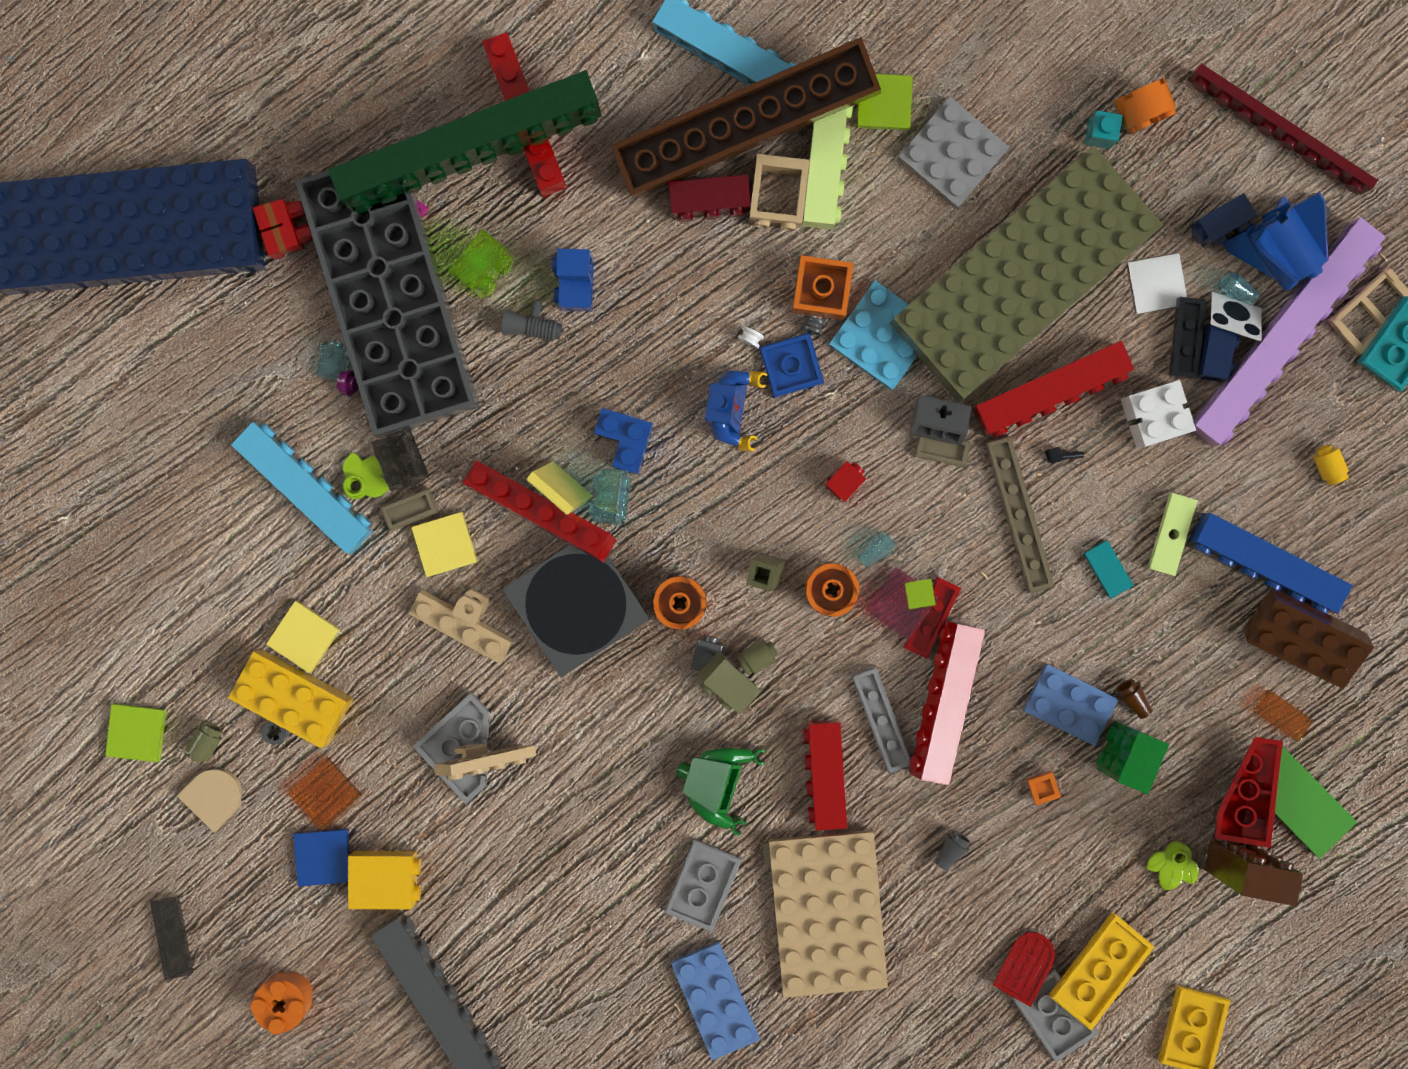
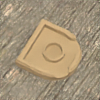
(213, 797)

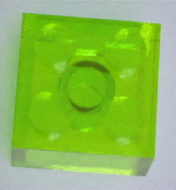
(482, 264)

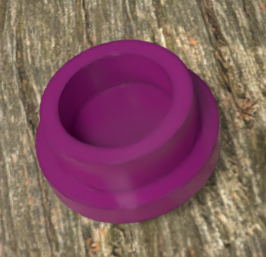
(347, 383)

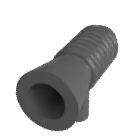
(532, 326)

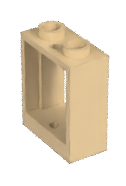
(779, 165)

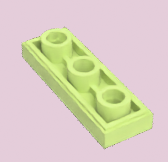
(1178, 518)

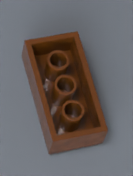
(1308, 638)
(1254, 872)

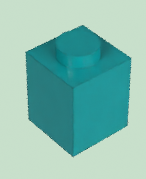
(1103, 129)

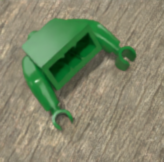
(713, 781)

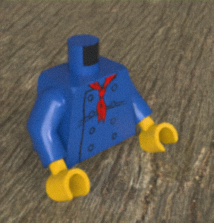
(727, 404)

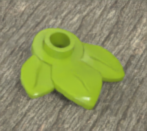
(367, 473)
(1173, 869)

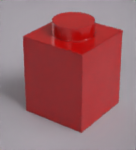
(846, 480)

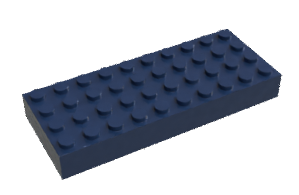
(129, 227)

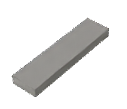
(881, 719)

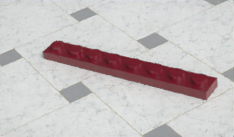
(1288, 134)

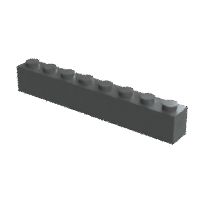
(433, 995)

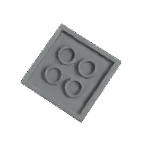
(953, 152)

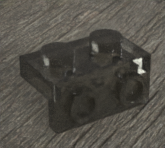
(400, 460)

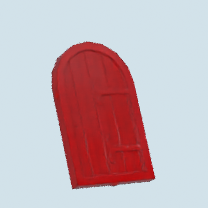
(1026, 967)

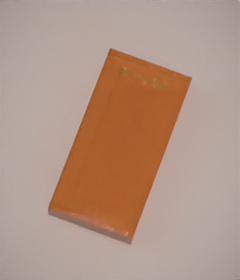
(1283, 715)

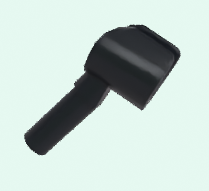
(1055, 455)

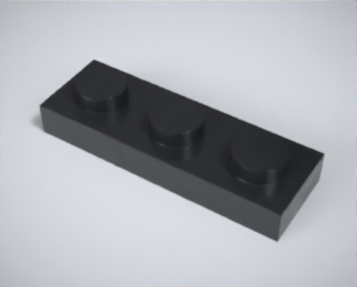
(1187, 337)

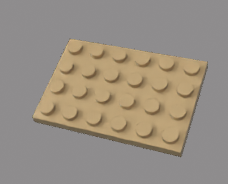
(828, 913)

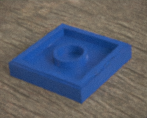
(791, 365)
(322, 857)

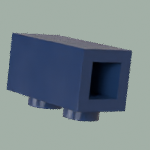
(1228, 217)
(1217, 353)

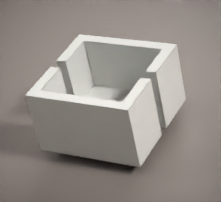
(1160, 414)

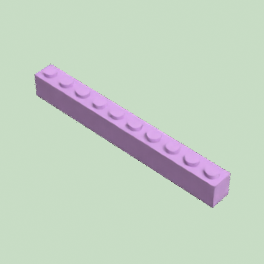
(1286, 332)

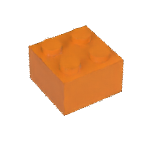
(822, 287)

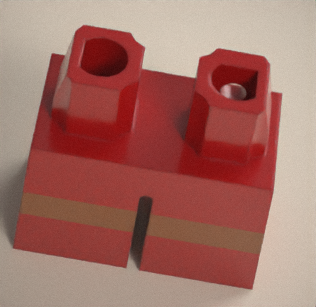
(280, 228)

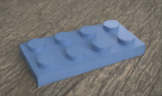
(715, 1000)

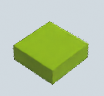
(920, 594)

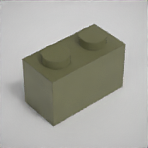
(729, 683)

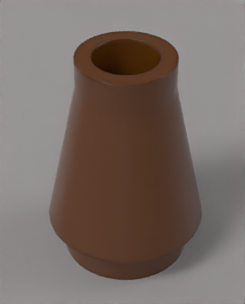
(1134, 698)

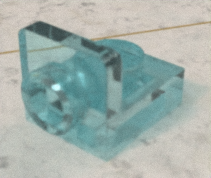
(332, 360)

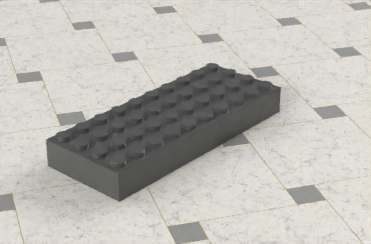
(389, 308)

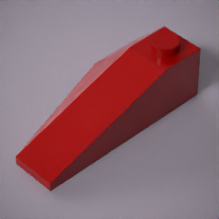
(1251, 799)

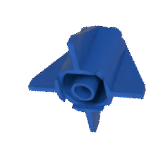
(1287, 241)

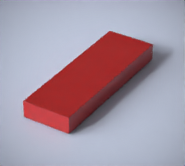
(928, 631)

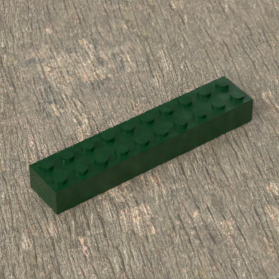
(466, 143)

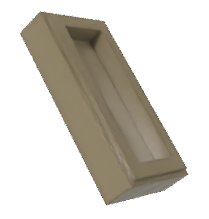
(942, 451)
(409, 509)

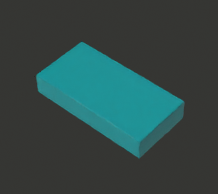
(1108, 569)

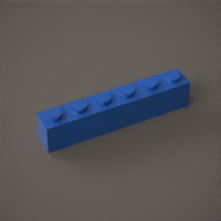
(1269, 563)

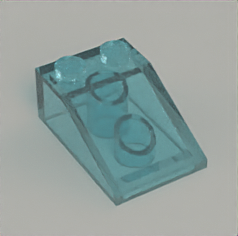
(611, 496)

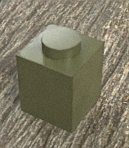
(765, 572)

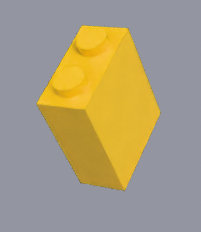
(383, 879)

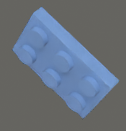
(1070, 704)

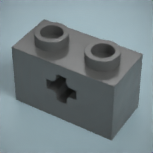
(940, 419)

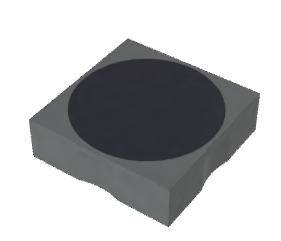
(575, 606)

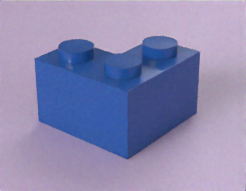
(575, 278)
(631, 434)

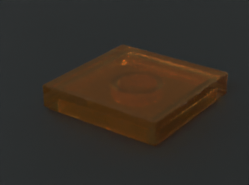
(324, 793)

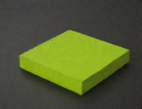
(889, 109)
(135, 732)

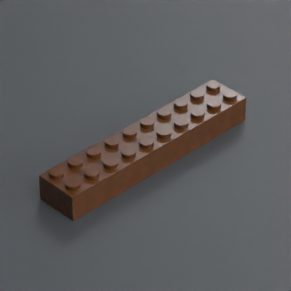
(747, 118)

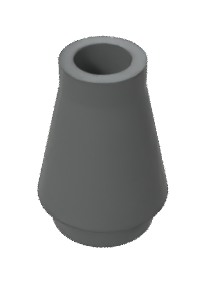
(952, 850)

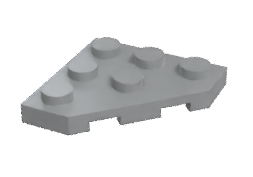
(462, 726)

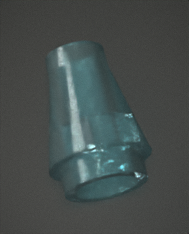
(1236, 287)
(877, 549)

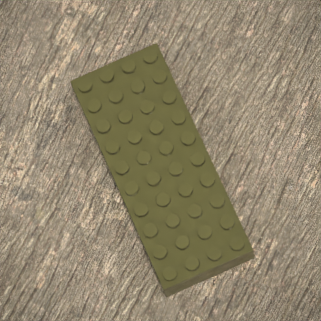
(1026, 274)

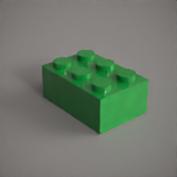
(1131, 757)

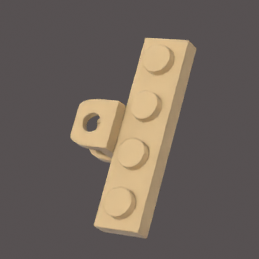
(463, 622)
(478, 760)

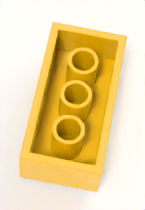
(291, 698)

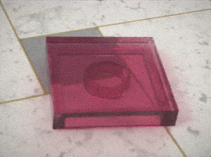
(892, 606)

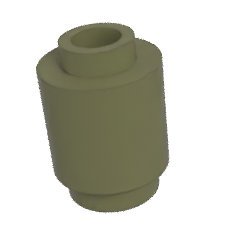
(758, 657)
(204, 742)

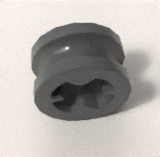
(813, 325)
(273, 740)

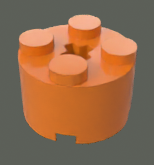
(1145, 103)
(824, 602)
(678, 617)
(272, 1012)

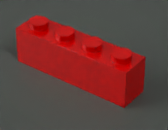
(826, 773)

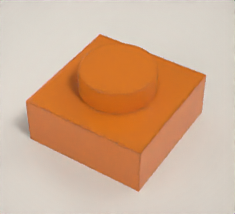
(1043, 788)

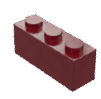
(710, 197)

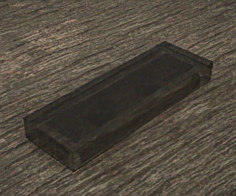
(171, 937)

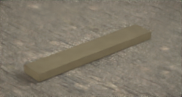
(1019, 514)

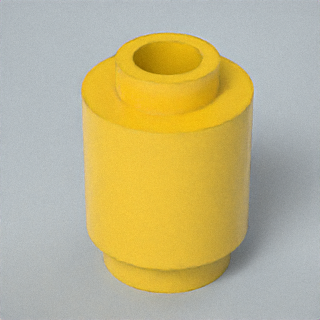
(1331, 464)

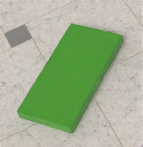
(1309, 808)

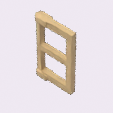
(1336, 323)

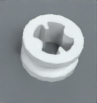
(750, 337)

